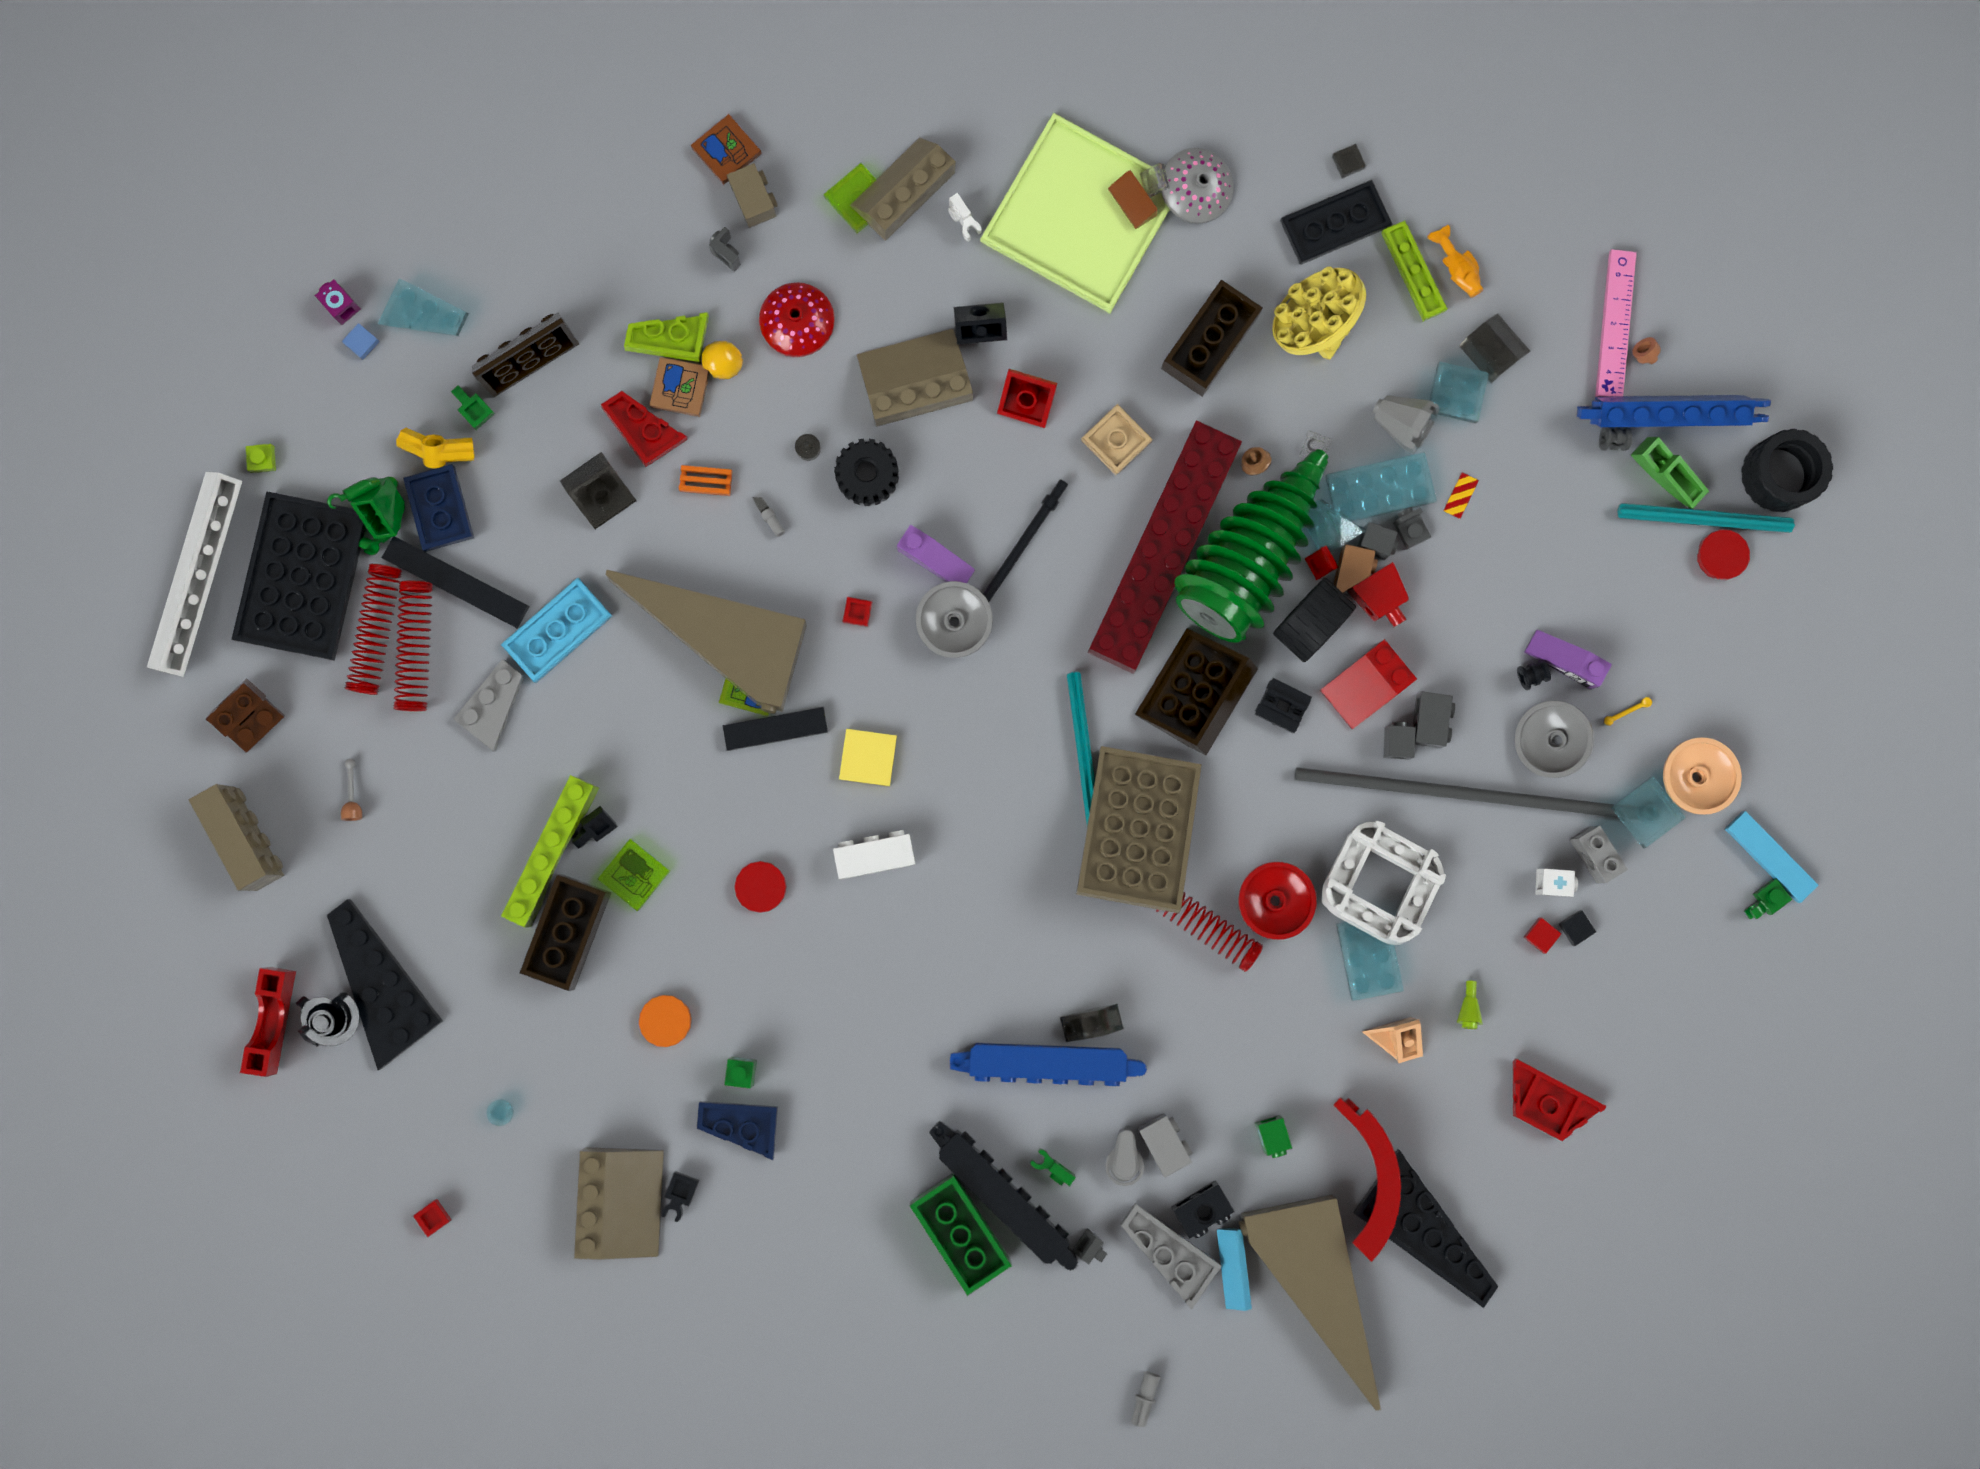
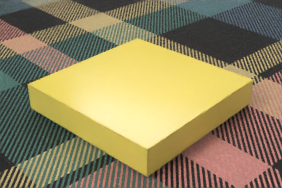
(868, 757)

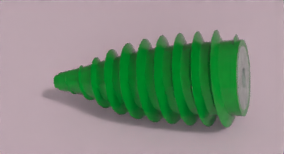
(1250, 554)

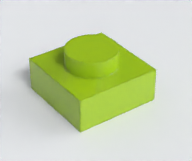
(260, 458)

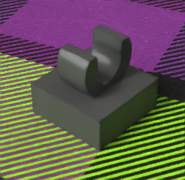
(1089, 1247)

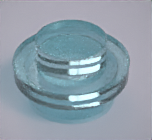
(500, 1112)

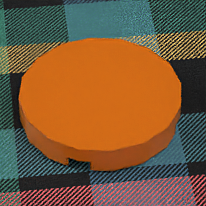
(665, 1021)

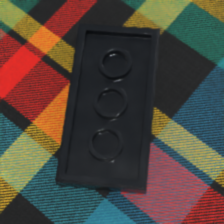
(1336, 222)

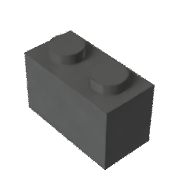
(1432, 719)

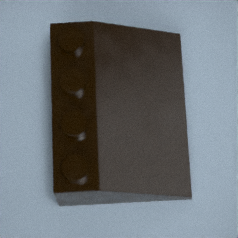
(524, 354)
(1197, 691)

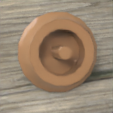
(1255, 461)

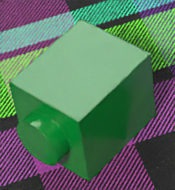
(740, 1072)
(1273, 1136)

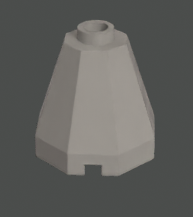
(1406, 420)

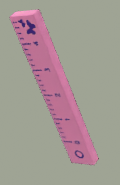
(1615, 323)

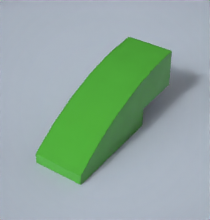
(1670, 471)

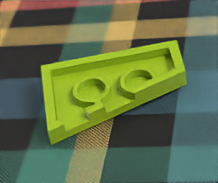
(673, 338)

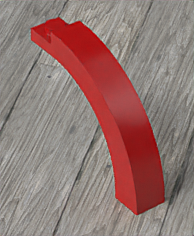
(1385, 1212)

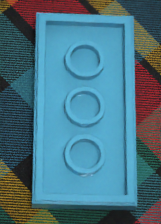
(556, 630)

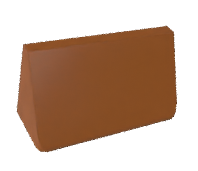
(1133, 199)

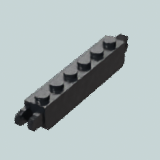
(1002, 1197)

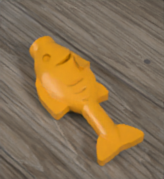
(1462, 267)

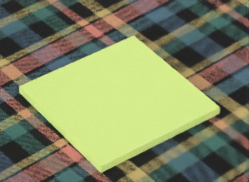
(1066, 220)

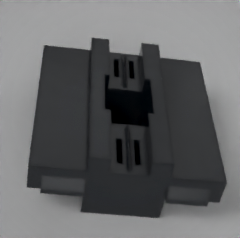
(1297, 702)

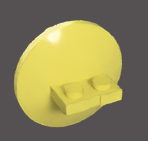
(1319, 312)

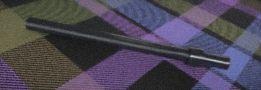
(1048, 504)

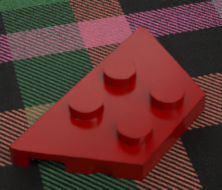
(1550, 1103)

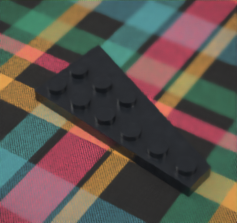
(387, 998)

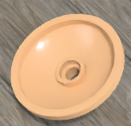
(1717, 772)

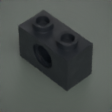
(980, 323)
(1187, 1210)

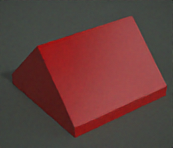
(1027, 398)

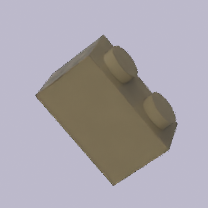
(750, 192)

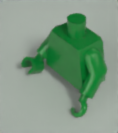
(377, 506)

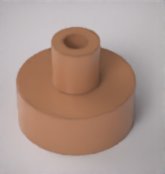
(1646, 351)

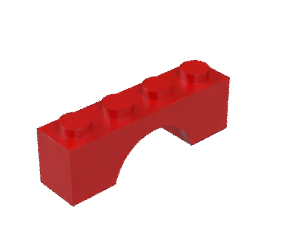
(274, 997)

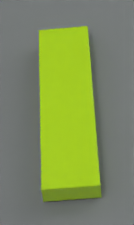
(1414, 270)

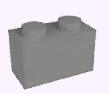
(1165, 1145)

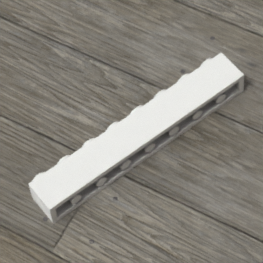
(194, 573)

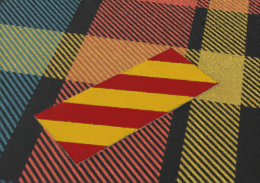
(1461, 495)

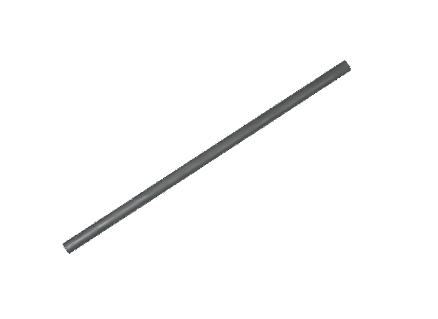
(1454, 792)

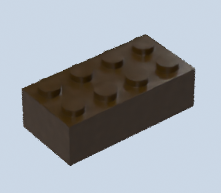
(1211, 338)
(565, 932)

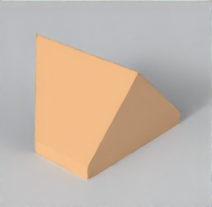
(1399, 1038)

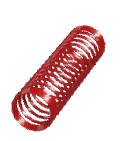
(416, 587)
(362, 686)
(1251, 955)

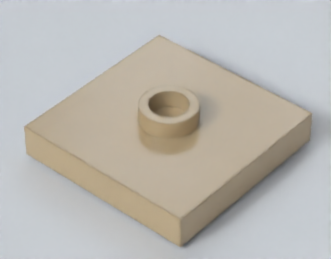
(1116, 439)

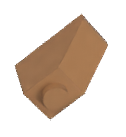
(1354, 566)

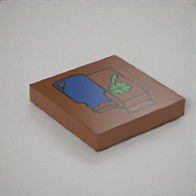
(725, 148)

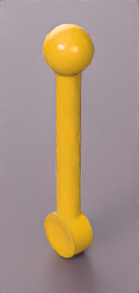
(1645, 702)

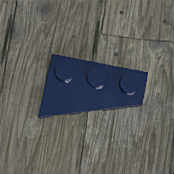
(741, 1124)

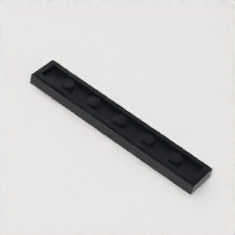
(455, 582)

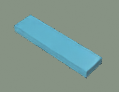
(1771, 856)

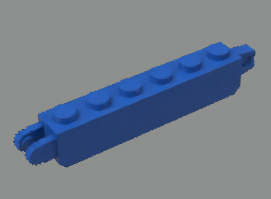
(1674, 411)
(1047, 1062)

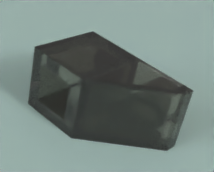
(1091, 1023)

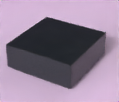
(1577, 928)

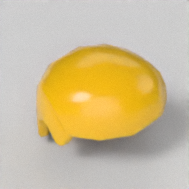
(722, 359)

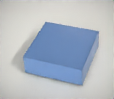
(360, 341)

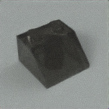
(1494, 347)
(597, 490)

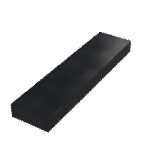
(775, 729)

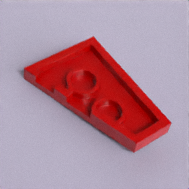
(641, 429)

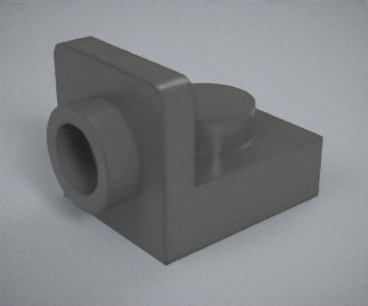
(726, 254)
(1411, 527)

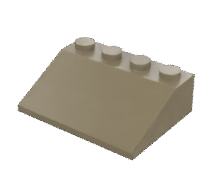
(915, 377)
(618, 1203)

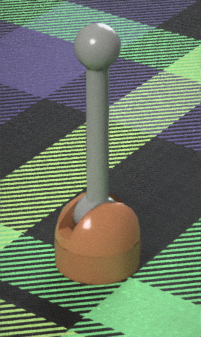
(351, 811)

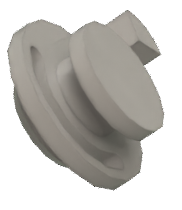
(1124, 1159)

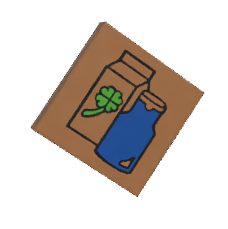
(679, 387)

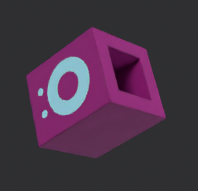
(337, 301)

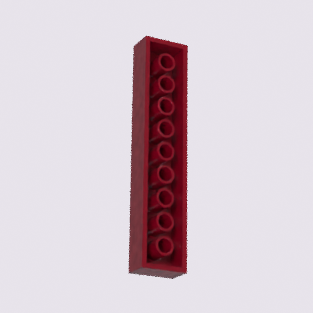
(1164, 547)

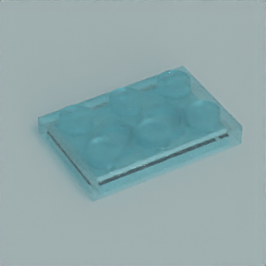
(1368, 963)

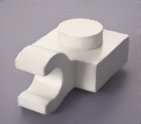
(959, 211)

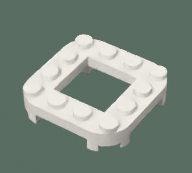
(1365, 916)

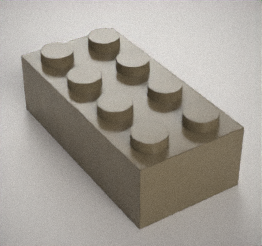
(237, 837)

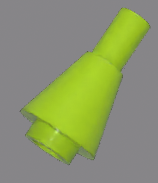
(1470, 1012)

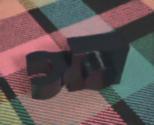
(594, 826)

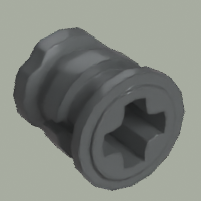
(1615, 438)

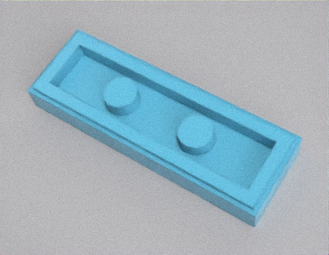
(1234, 1269)

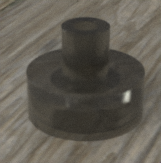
(807, 452)

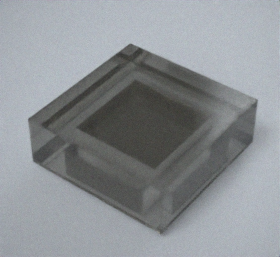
(1348, 161)

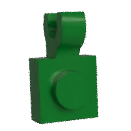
(472, 408)
(1769, 900)
(1058, 1172)

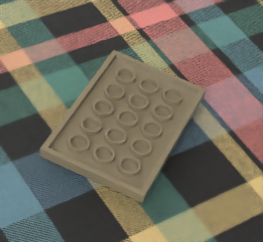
(1139, 829)

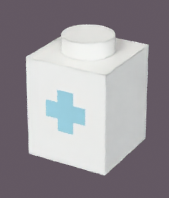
(1556, 882)

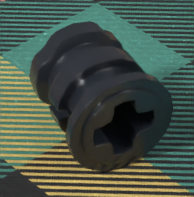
(1533, 674)

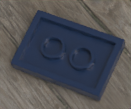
(438, 508)

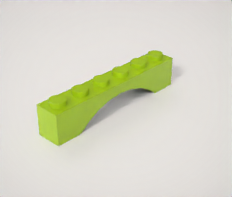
(559, 829)

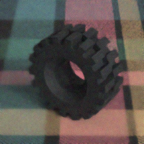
(872, 490)

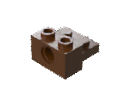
(237, 707)

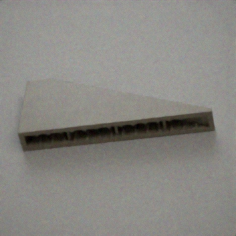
(740, 641)
(1311, 1261)

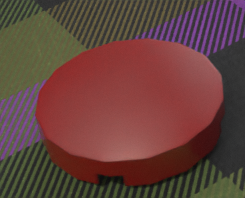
(1723, 555)
(760, 887)

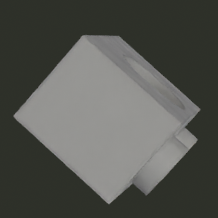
(1598, 854)

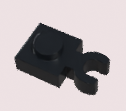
(680, 1191)

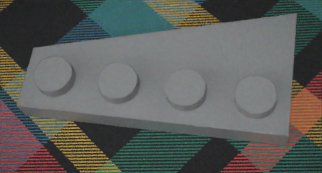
(1176, 1258)

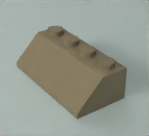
(905, 187)

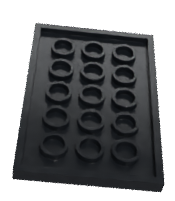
(299, 576)

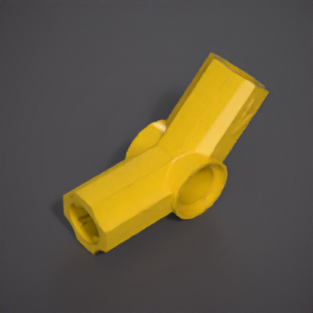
(434, 448)

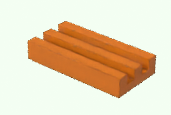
(705, 470)

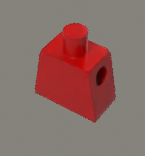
(1382, 595)

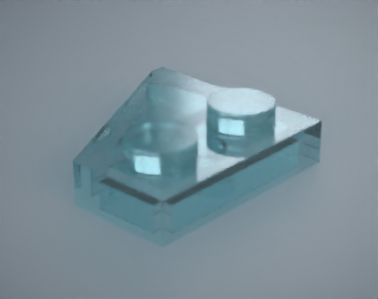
(1331, 527)

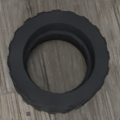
(1814, 460)
(1314, 620)

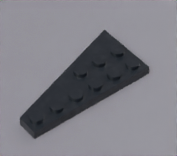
(1431, 1236)

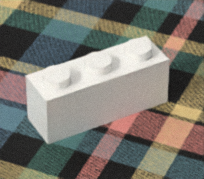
(874, 855)

